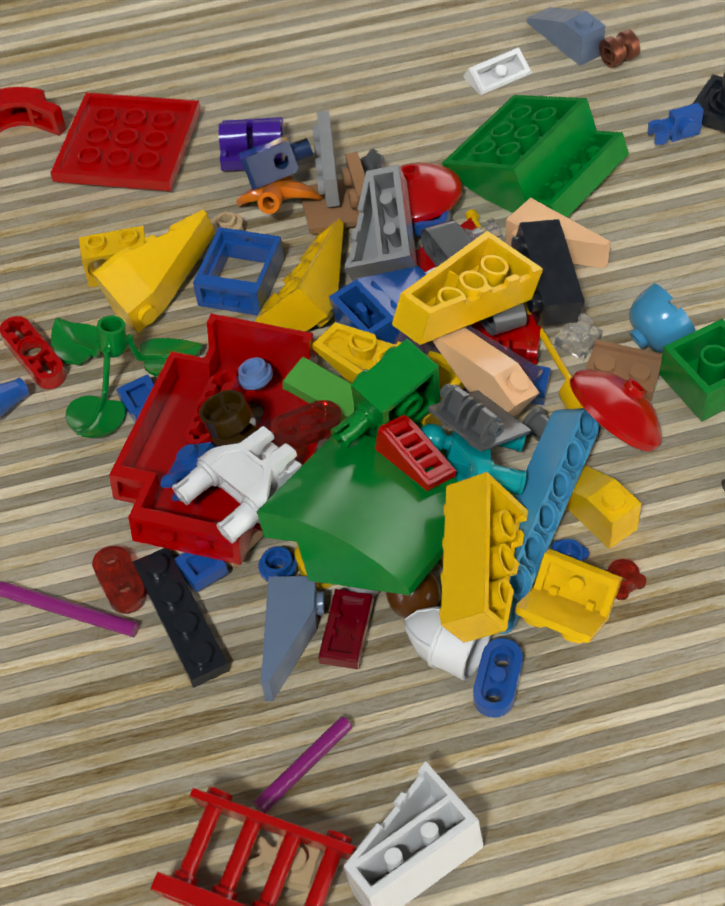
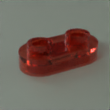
(304, 426)
(117, 577)

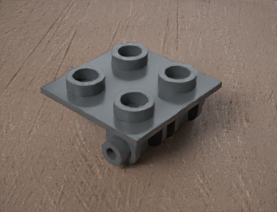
(476, 418)

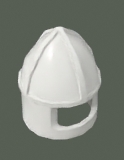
(440, 646)

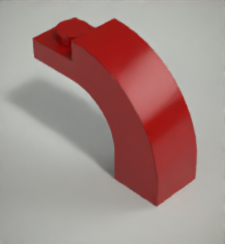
(29, 108)

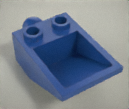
(372, 301)

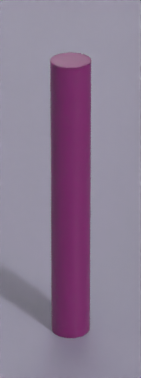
(302, 765)

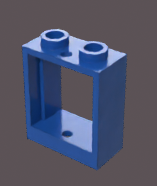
(235, 294)

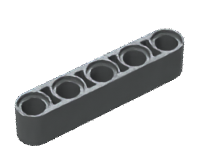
(447, 239)

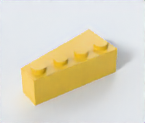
(466, 289)
(479, 557)

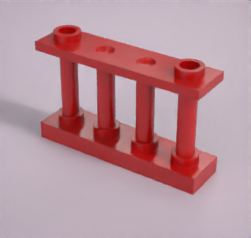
(182, 883)

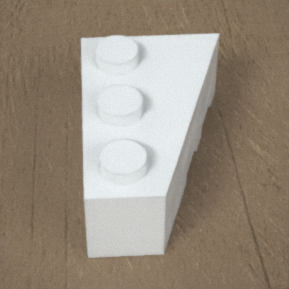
(414, 845)

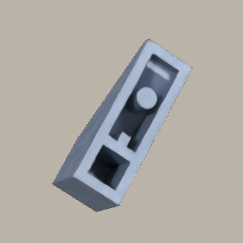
(571, 31)
(289, 627)

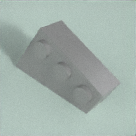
(383, 227)

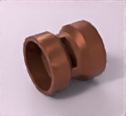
(616, 49)

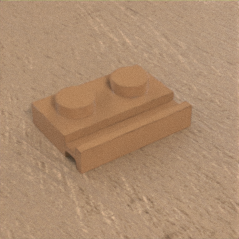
(627, 363)

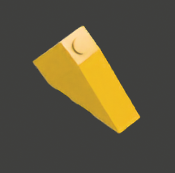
(307, 287)

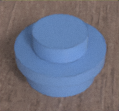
(255, 374)

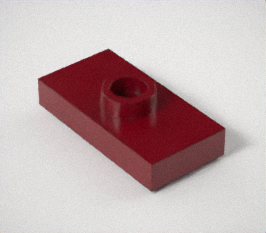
(346, 629)

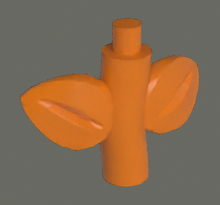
(271, 195)

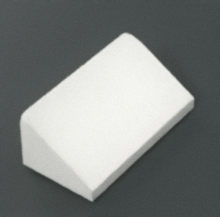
(498, 72)

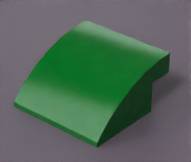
(538, 151)
(359, 519)

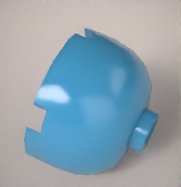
(657, 319)

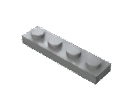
(325, 159)

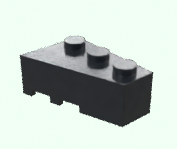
(558, 291)

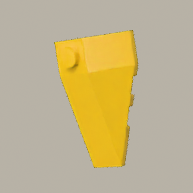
(146, 279)
(355, 350)

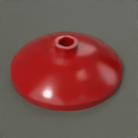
(430, 189)
(618, 407)

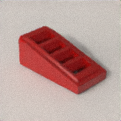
(404, 433)

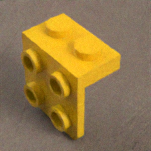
(569, 597)

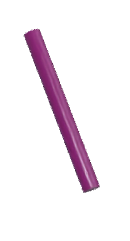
(69, 609)

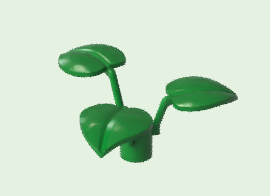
(78, 342)

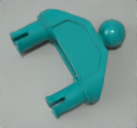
(472, 462)

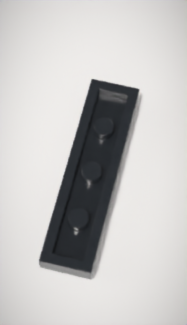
(181, 617)

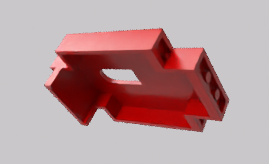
(161, 429)

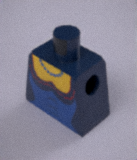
(260, 165)

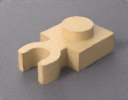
(302, 869)

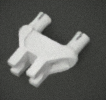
(246, 472)

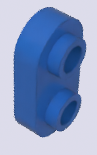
(497, 680)

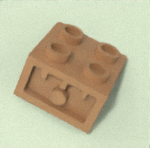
(349, 189)

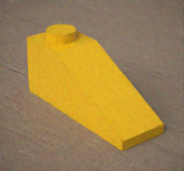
(604, 507)

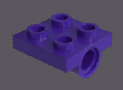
(245, 134)

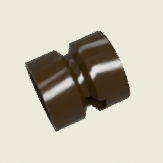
(227, 418)

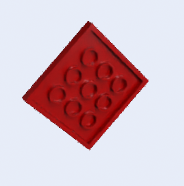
(126, 141)

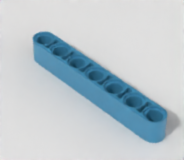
(547, 491)

